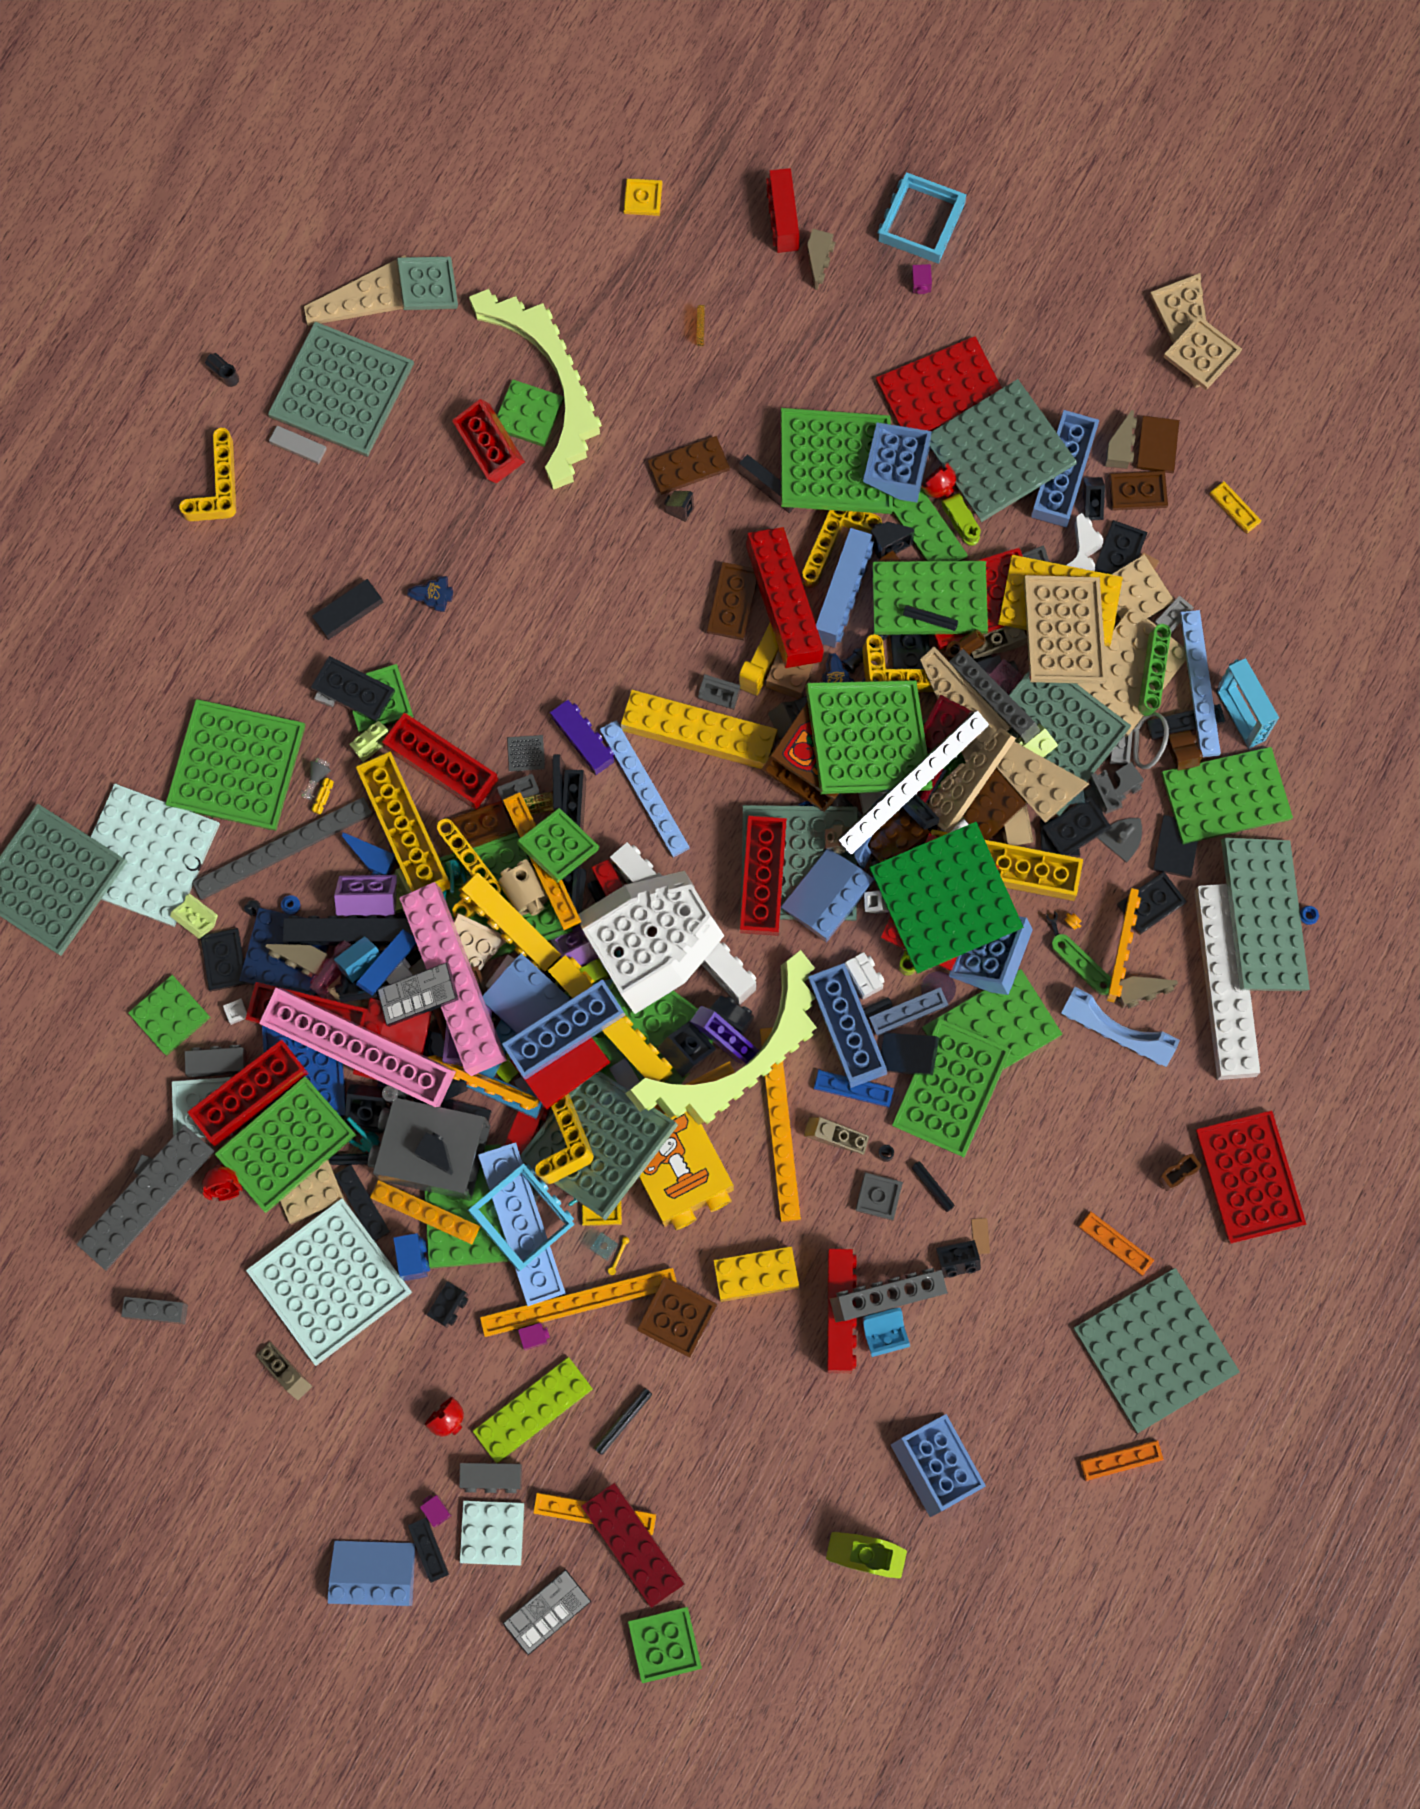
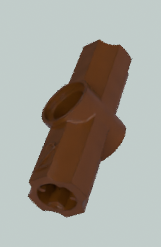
(968, 643)

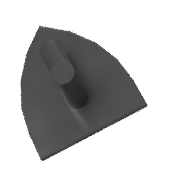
(1123, 837)

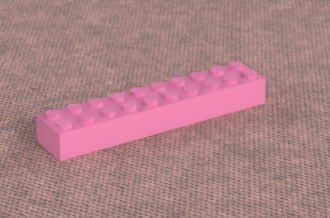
(438, 944)
(357, 1047)

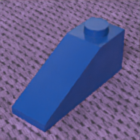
(374, 858)

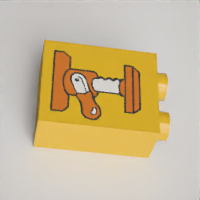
(686, 1175)

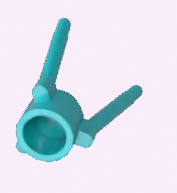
(453, 871)
(368, 1139)

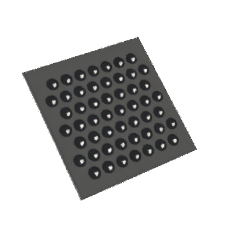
(526, 753)

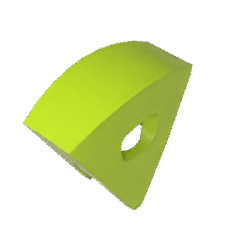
(866, 1554)

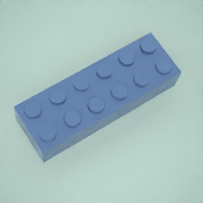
(1058, 495)
(844, 586)
(847, 1025)
(563, 1029)

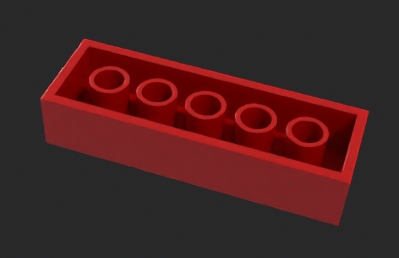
(440, 761)
(763, 875)
(262, 994)
(247, 1092)
(840, 1334)

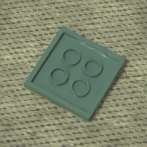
(427, 283)

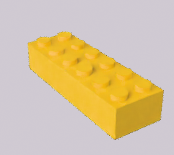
(509, 922)

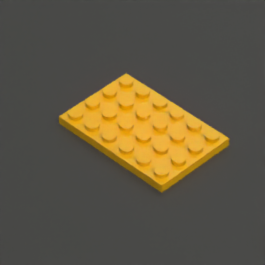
(1013, 606)

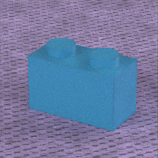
(357, 959)

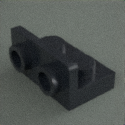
(959, 1259)
(448, 1304)

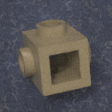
(832, 835)

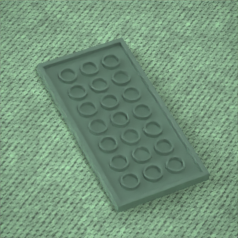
(1265, 915)

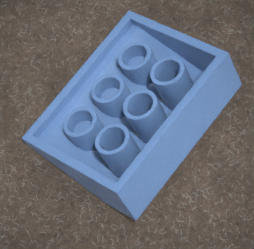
(898, 460)
(828, 894)
(994, 964)
(523, 995)
(938, 1465)
(372, 1573)

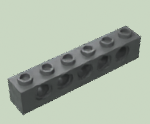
(995, 696)
(933, 1286)

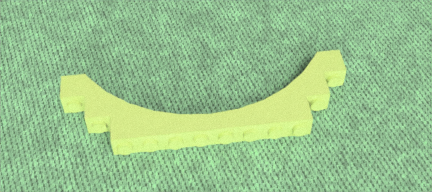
(538, 329)
(707, 1098)

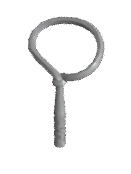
(1136, 741)

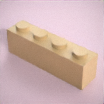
(1018, 829)

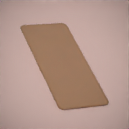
(981, 1235)

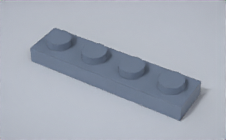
(908, 1011)

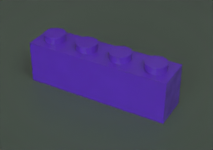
(582, 737)
(724, 1035)

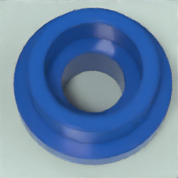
(290, 910)
(1313, 911)

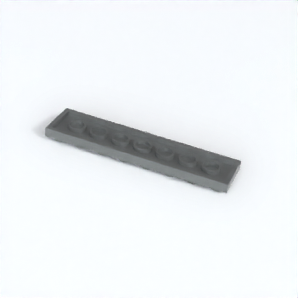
(145, 1197)

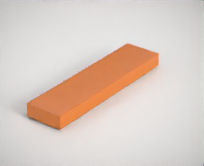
(1116, 1243)
(1121, 1460)

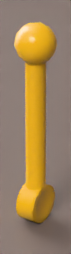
(625, 1240)

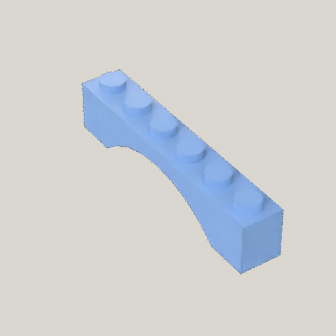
(1153, 1045)

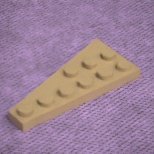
(365, 296)
(1180, 306)
(951, 684)
(1036, 779)
(966, 781)
(478, 942)

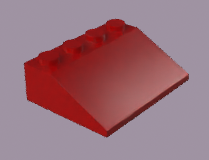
(408, 1033)
(566, 1072)

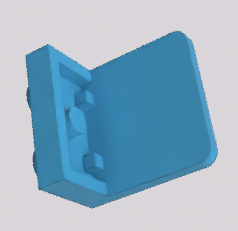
(885, 1332)

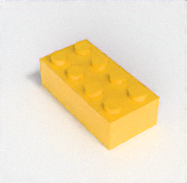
(756, 1274)

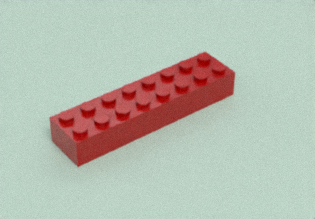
(784, 597)

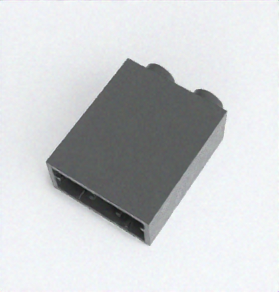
(403, 1130)

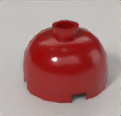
(940, 482)
(221, 1184)
(446, 1419)

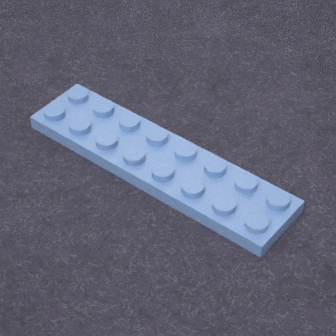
(521, 1224)

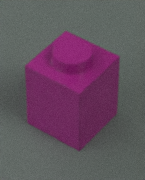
(921, 278)
(534, 1336)
(435, 1510)

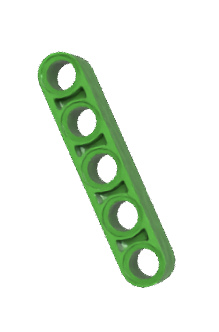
(1151, 677)

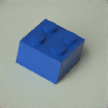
(411, 1257)

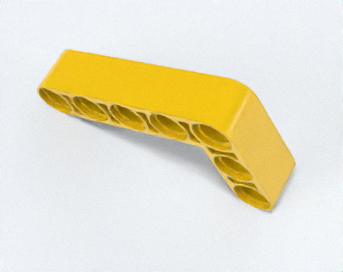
(221, 482)
(831, 537)
(755, 673)
(882, 674)
(472, 867)
(574, 1147)

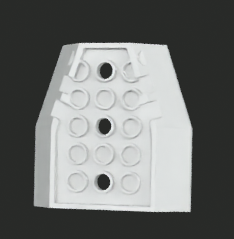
(657, 963)

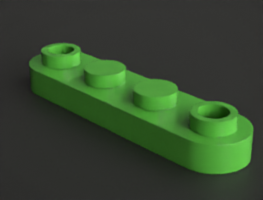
(1081, 963)

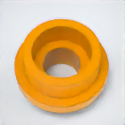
(1073, 921)

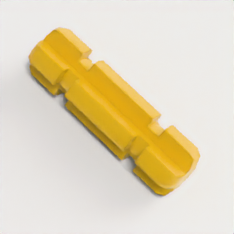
(322, 796)

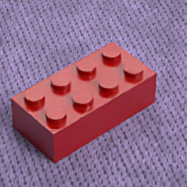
(782, 210)
(488, 441)

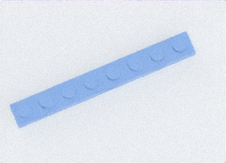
(1200, 683)
(644, 789)

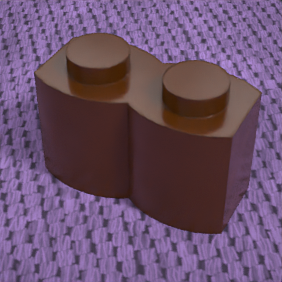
(1184, 750)
(1176, 1174)

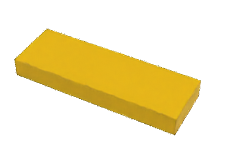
(1235, 507)

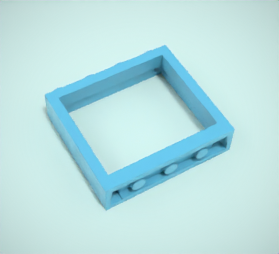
(932, 189)
(1251, 731)
(553, 1203)

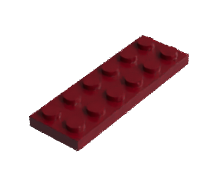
(940, 723)
(633, 1545)

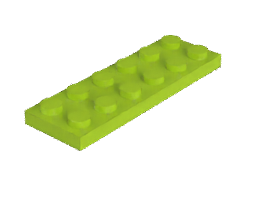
(532, 1410)

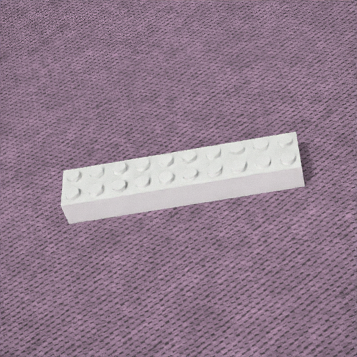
(719, 963)
(1228, 1005)

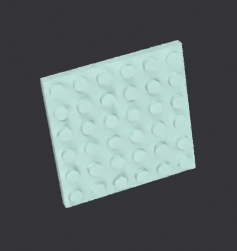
(157, 847)
(329, 1281)

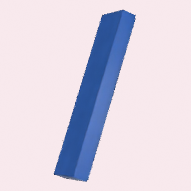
(387, 962)
(865, 1092)

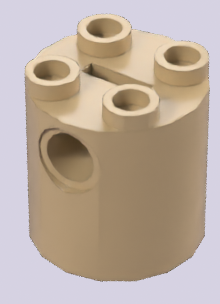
(523, 888)

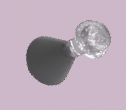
(318, 770)
(390, 1094)

